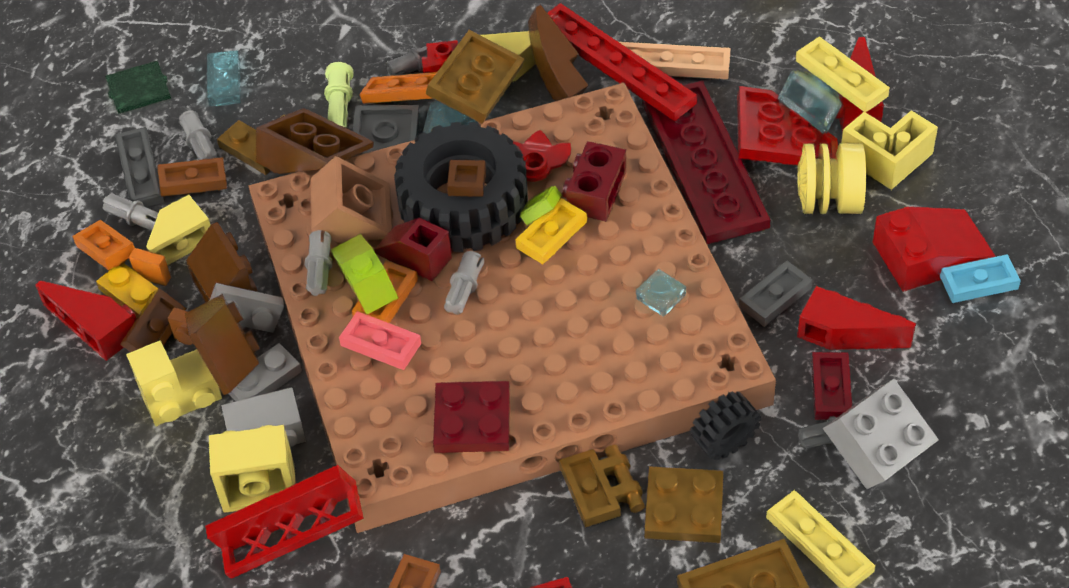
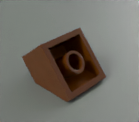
(222, 342)

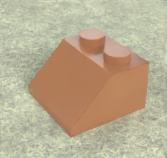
(349, 202)

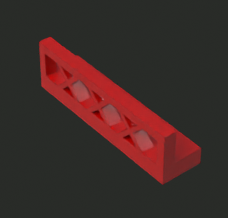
(287, 507)

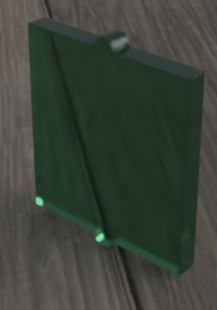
(138, 87)

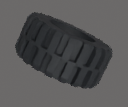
(469, 219)

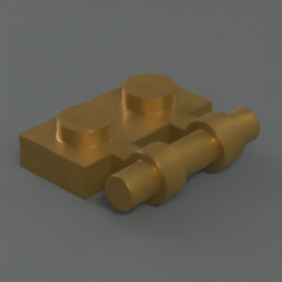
(591, 489)

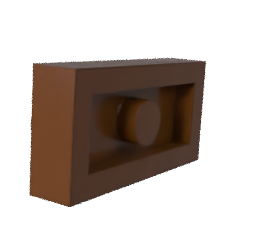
(152, 322)

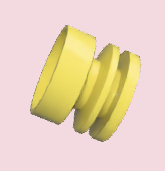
(832, 178)

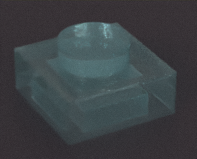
(661, 292)

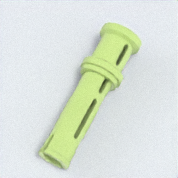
(338, 91)

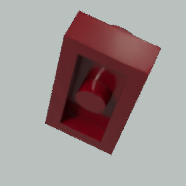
(831, 384)

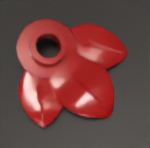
(542, 156)

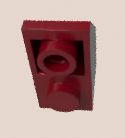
(417, 247)

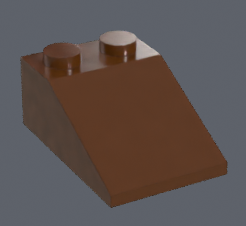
(305, 142)

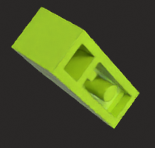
(364, 273)

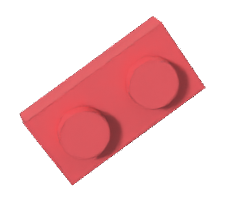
(380, 340)

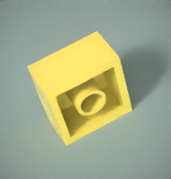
(250, 465)

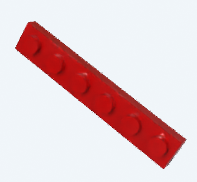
(624, 65)

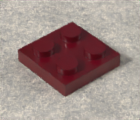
(471, 417)

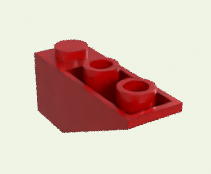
(849, 324)

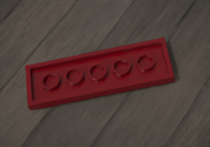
(709, 170)

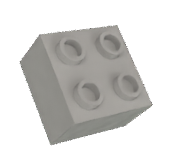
(880, 434)

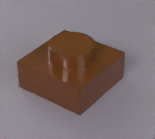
(466, 178)

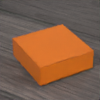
(150, 266)

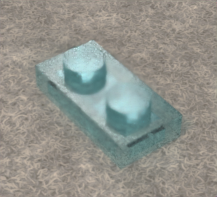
(223, 78)

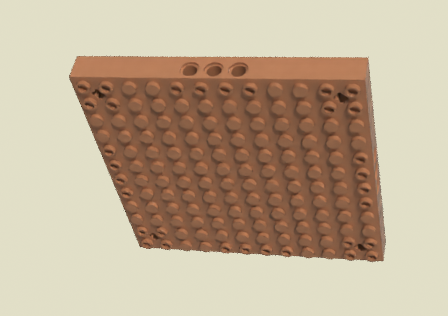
(566, 334)

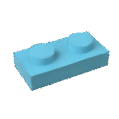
(980, 278)

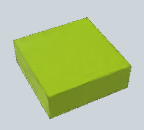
(540, 204)

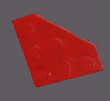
(773, 131)

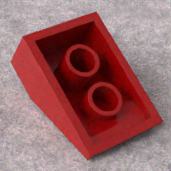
(925, 240)

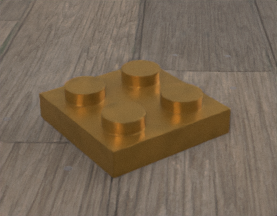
(684, 504)

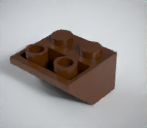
(217, 261)

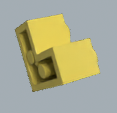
(895, 150)
(172, 385)

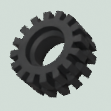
(725, 425)

